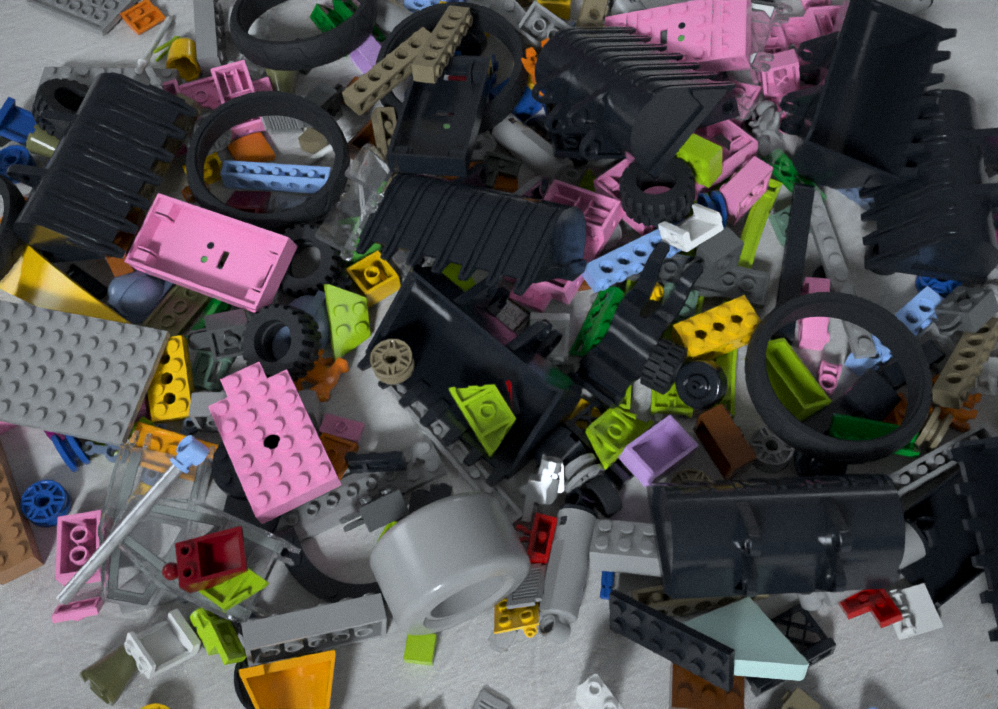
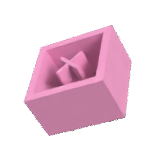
(782, 76)

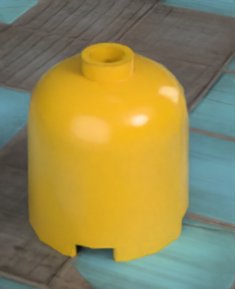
(183, 57)

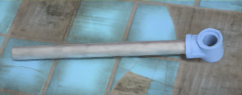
(190, 453)

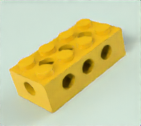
(717, 330)
(181, 385)

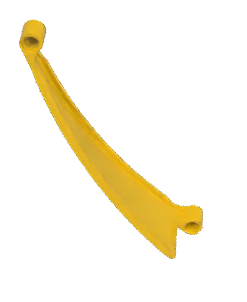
(48, 287)

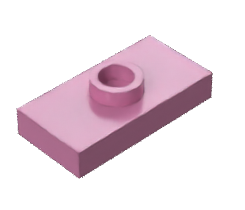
(342, 427)
(77, 610)

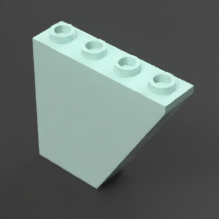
(756, 640)

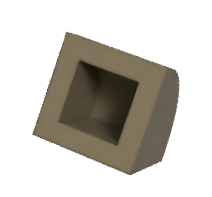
(312, 141)

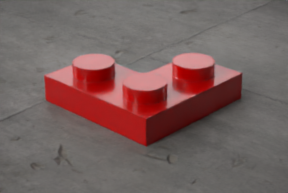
(875, 601)

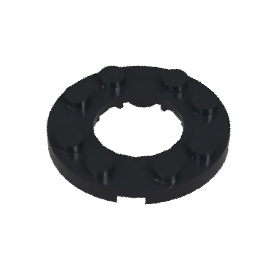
(225, 474)

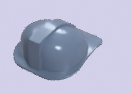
(136, 295)
(314, 306)

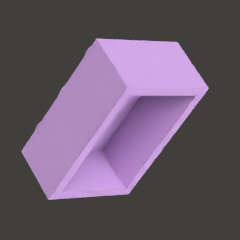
(365, 55)
(658, 451)

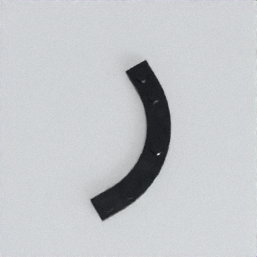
(317, 582)

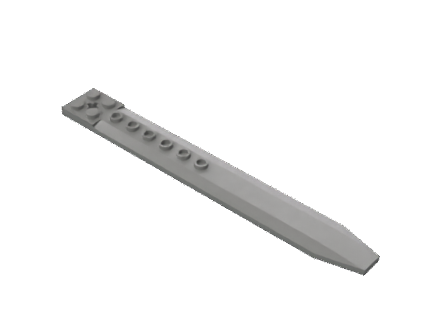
(326, 510)

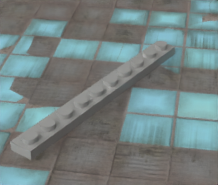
(836, 270)
(474, 475)

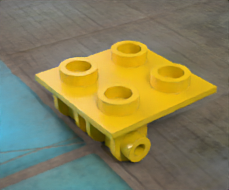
(517, 618)

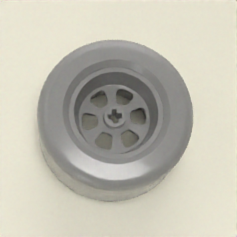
(448, 562)

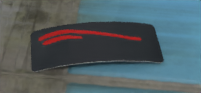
(507, 390)

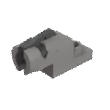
(544, 485)

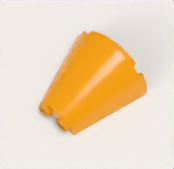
(291, 682)

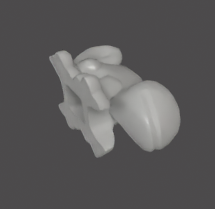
(768, 121)

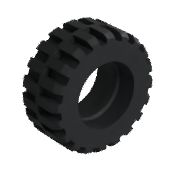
(58, 96)
(656, 208)
(327, 271)
(261, 333)

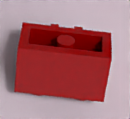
(539, 538)

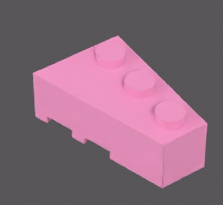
(813, 330)

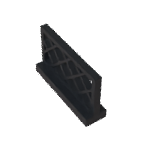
(613, 473)
(813, 653)

